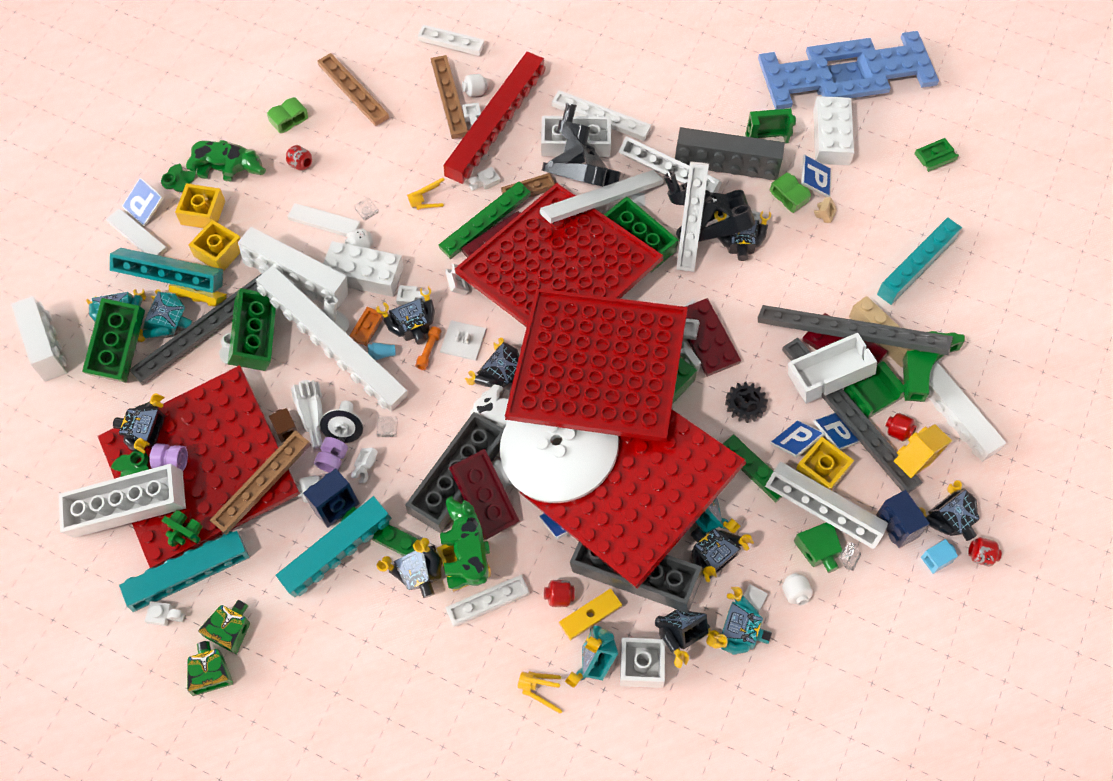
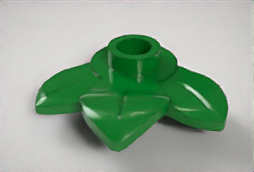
(177, 178)
(128, 463)

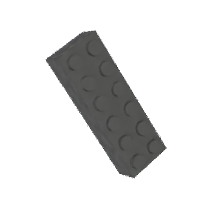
(730, 153)
(430, 497)
(670, 583)

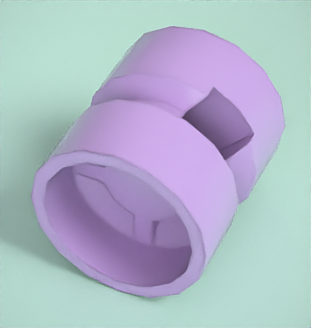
(331, 453)
(165, 454)

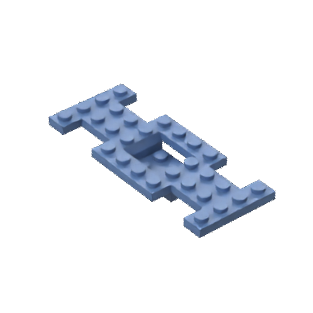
(851, 79)

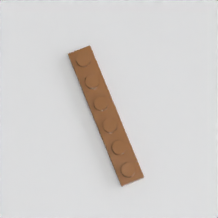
(353, 89)
(449, 96)
(260, 482)

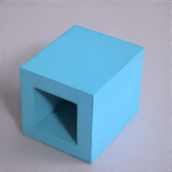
(939, 556)

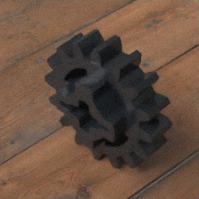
(737, 397)

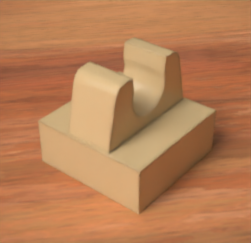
(826, 210)

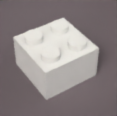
(642, 662)

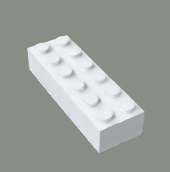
(304, 272)
(121, 501)

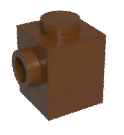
(283, 424)

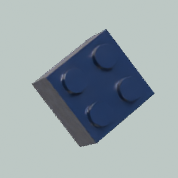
(331, 497)
(903, 519)

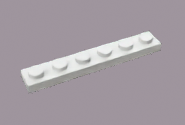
(619, 121)
(692, 216)

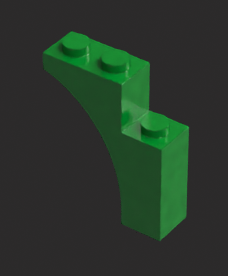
(918, 366)

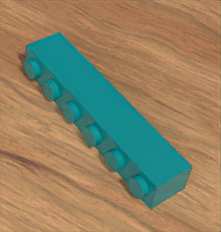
(919, 261)
(166, 270)
(333, 547)
(183, 571)

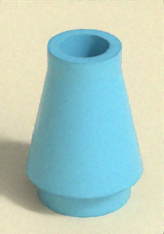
(380, 351)

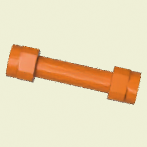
(422, 361)

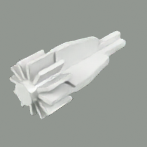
(309, 407)

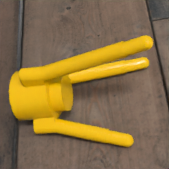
(416, 198)
(529, 682)

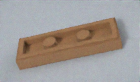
(536, 185)

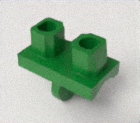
(190, 531)

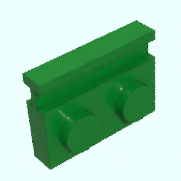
(936, 154)

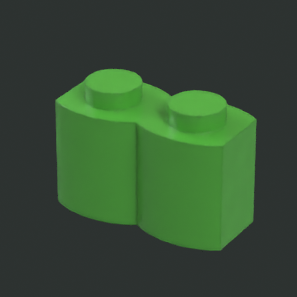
(287, 115)
(790, 192)

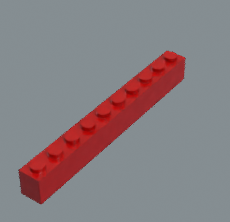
(494, 118)

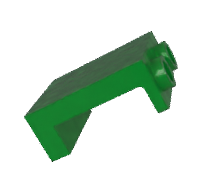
(771, 124)
(876, 391)

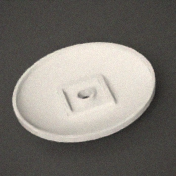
(558, 471)

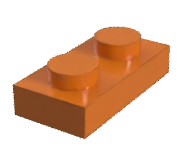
(366, 326)

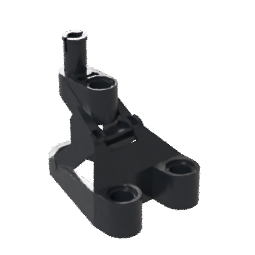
(577, 152)
(732, 204)

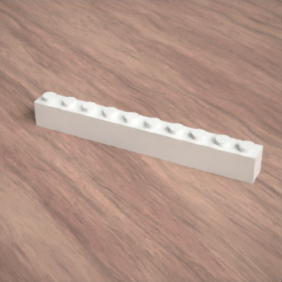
(331, 338)

